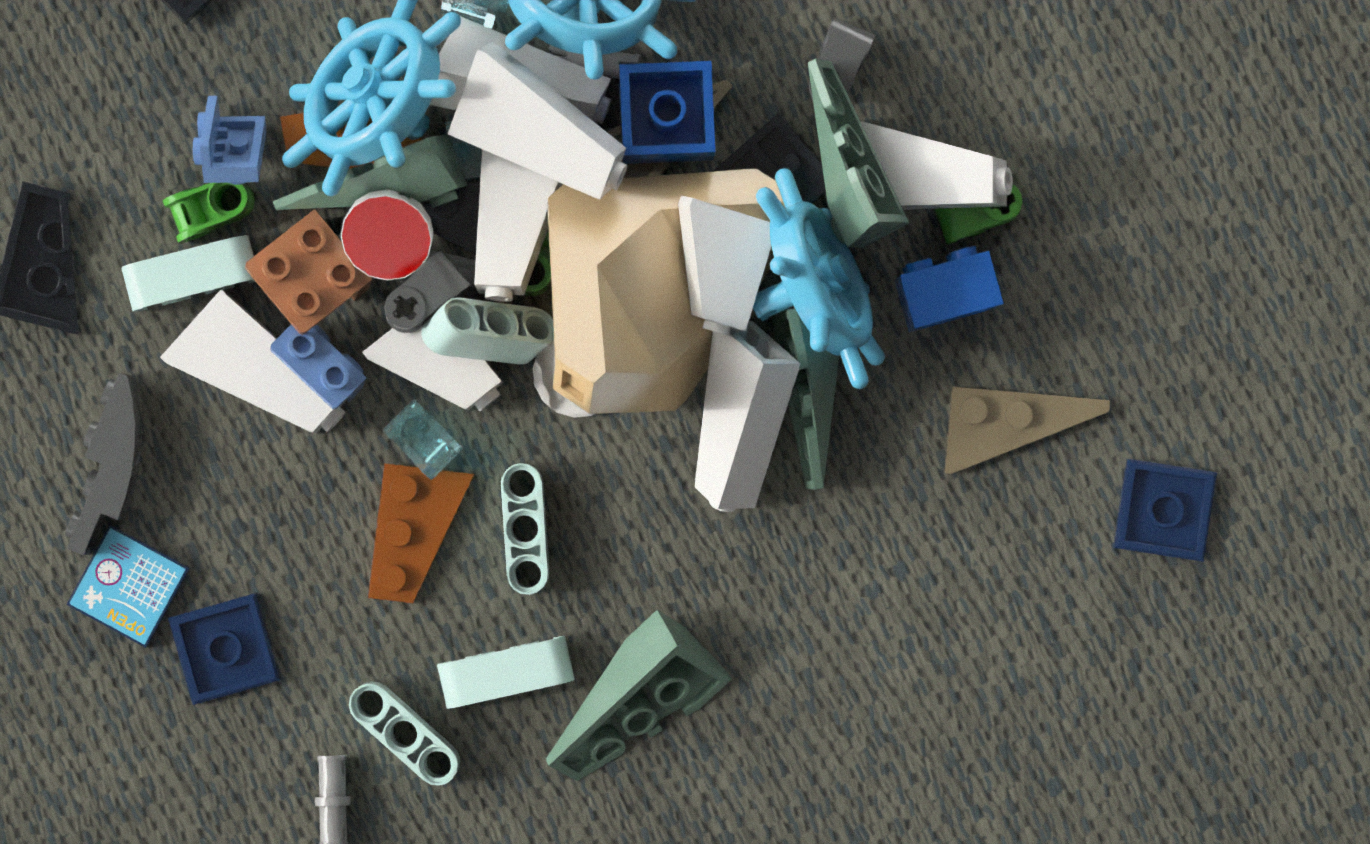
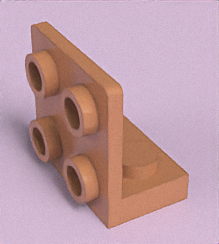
(307, 273)

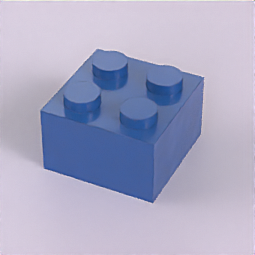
(667, 112)
(948, 290)

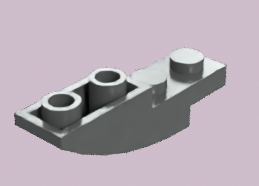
(117, 447)

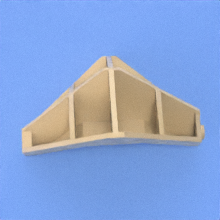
(624, 292)

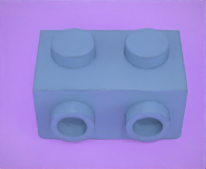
(229, 146)
(320, 365)

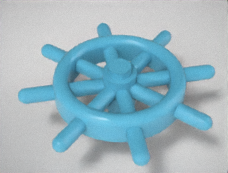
(575, 28)
(372, 91)
(817, 280)

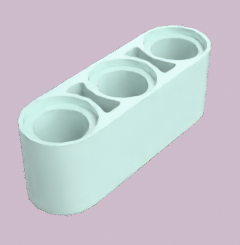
(188, 272)
(488, 331)
(515, 549)
(505, 672)
(382, 728)

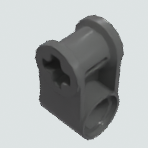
(847, 49)
(429, 288)

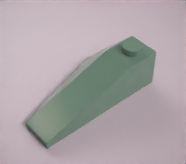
(427, 174)
(853, 176)
(811, 395)
(646, 680)

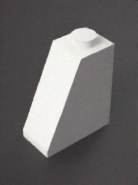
(723, 262)
(453, 378)

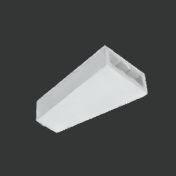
(563, 76)
(534, 126)
(939, 174)
(509, 226)
(234, 354)
(742, 415)

